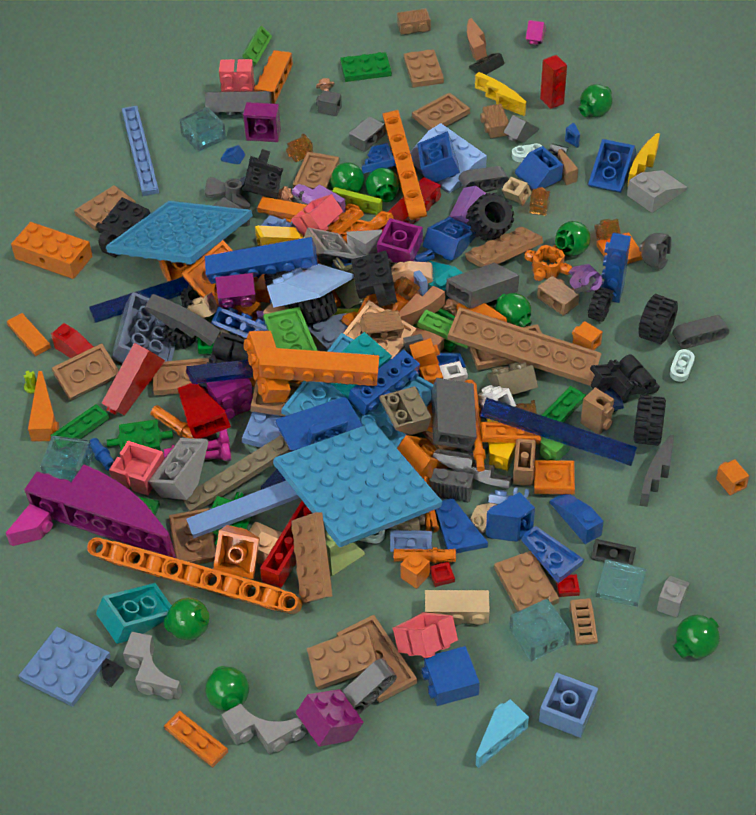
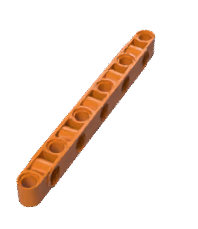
(404, 165)
(194, 575)

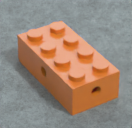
(52, 250)

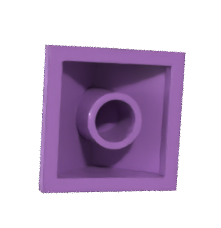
(465, 200)

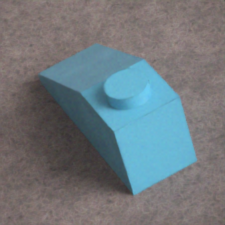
(505, 725)

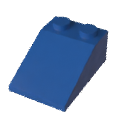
(438, 158)
(612, 165)
(448, 238)

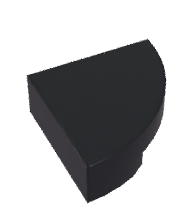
(111, 672)

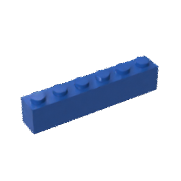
(262, 259)

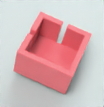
(236, 81)
(318, 214)
(136, 467)
(425, 634)

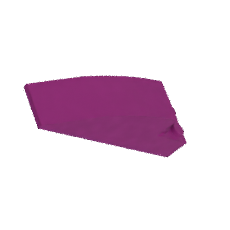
(100, 507)

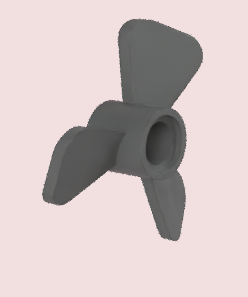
(231, 189)

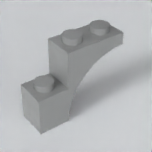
(149, 678)
(273, 735)

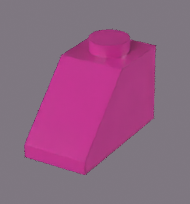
(535, 32)
(29, 526)

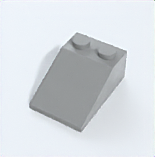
(654, 189)
(330, 244)
(180, 469)

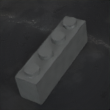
(234, 101)

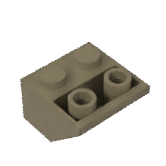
(517, 377)
(406, 411)

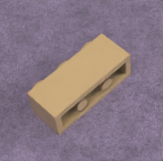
(463, 605)

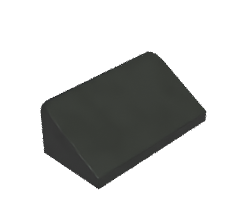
(488, 63)
(613, 551)

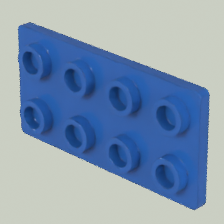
(318, 423)

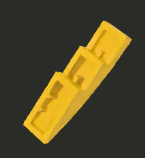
(501, 93)
(645, 157)

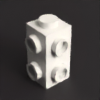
(496, 393)

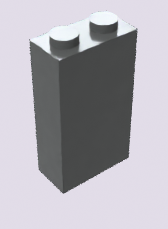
(482, 285)
(453, 413)

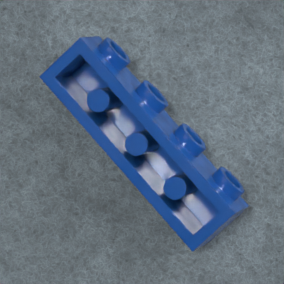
(616, 264)
(235, 323)
(391, 378)

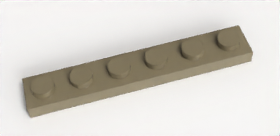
(236, 474)

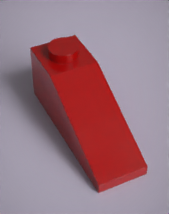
(69, 341)

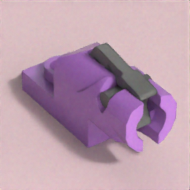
(304, 195)
(585, 278)

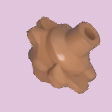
(325, 84)
(285, 194)
(450, 305)

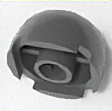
(655, 249)

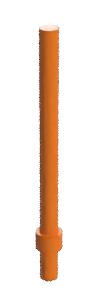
(478, 452)

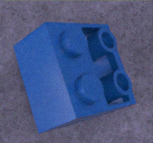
(540, 169)
(510, 518)

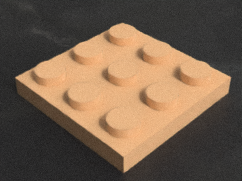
(393, 345)

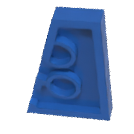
(379, 157)
(458, 529)
(552, 554)

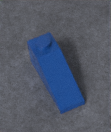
(579, 517)

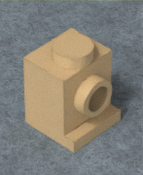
(516, 190)
(204, 306)

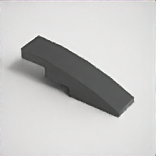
(182, 318)
(465, 463)
(658, 468)

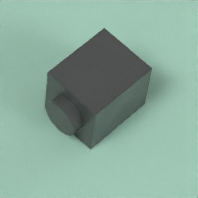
(329, 103)

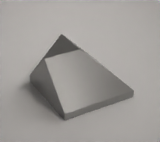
(363, 242)

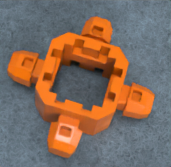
(541, 269)

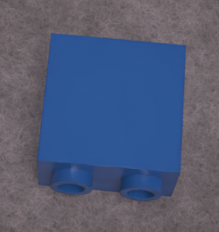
(450, 676)

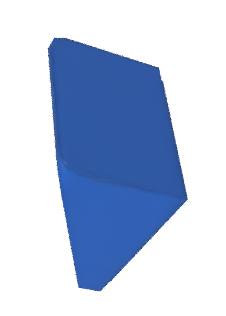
(572, 135)
(233, 155)

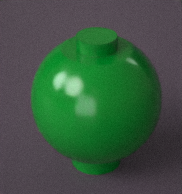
(595, 100)
(347, 177)
(382, 184)
(572, 238)
(515, 309)
(187, 619)
(697, 636)
(226, 688)

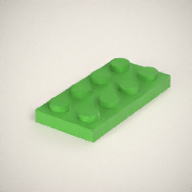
(289, 330)

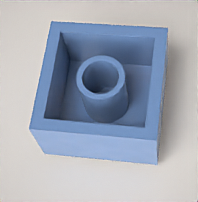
(568, 705)

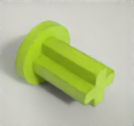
(30, 380)

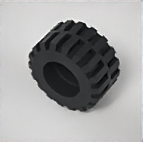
(498, 208)
(317, 309)
(658, 319)
(649, 420)

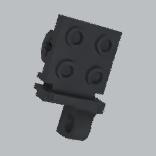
(262, 177)
(119, 220)
(374, 276)
(227, 349)
(624, 377)

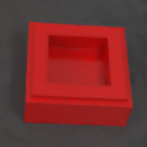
(442, 574)
(568, 586)

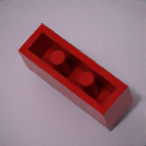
(553, 81)

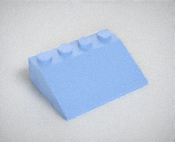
(466, 154)
(306, 284)

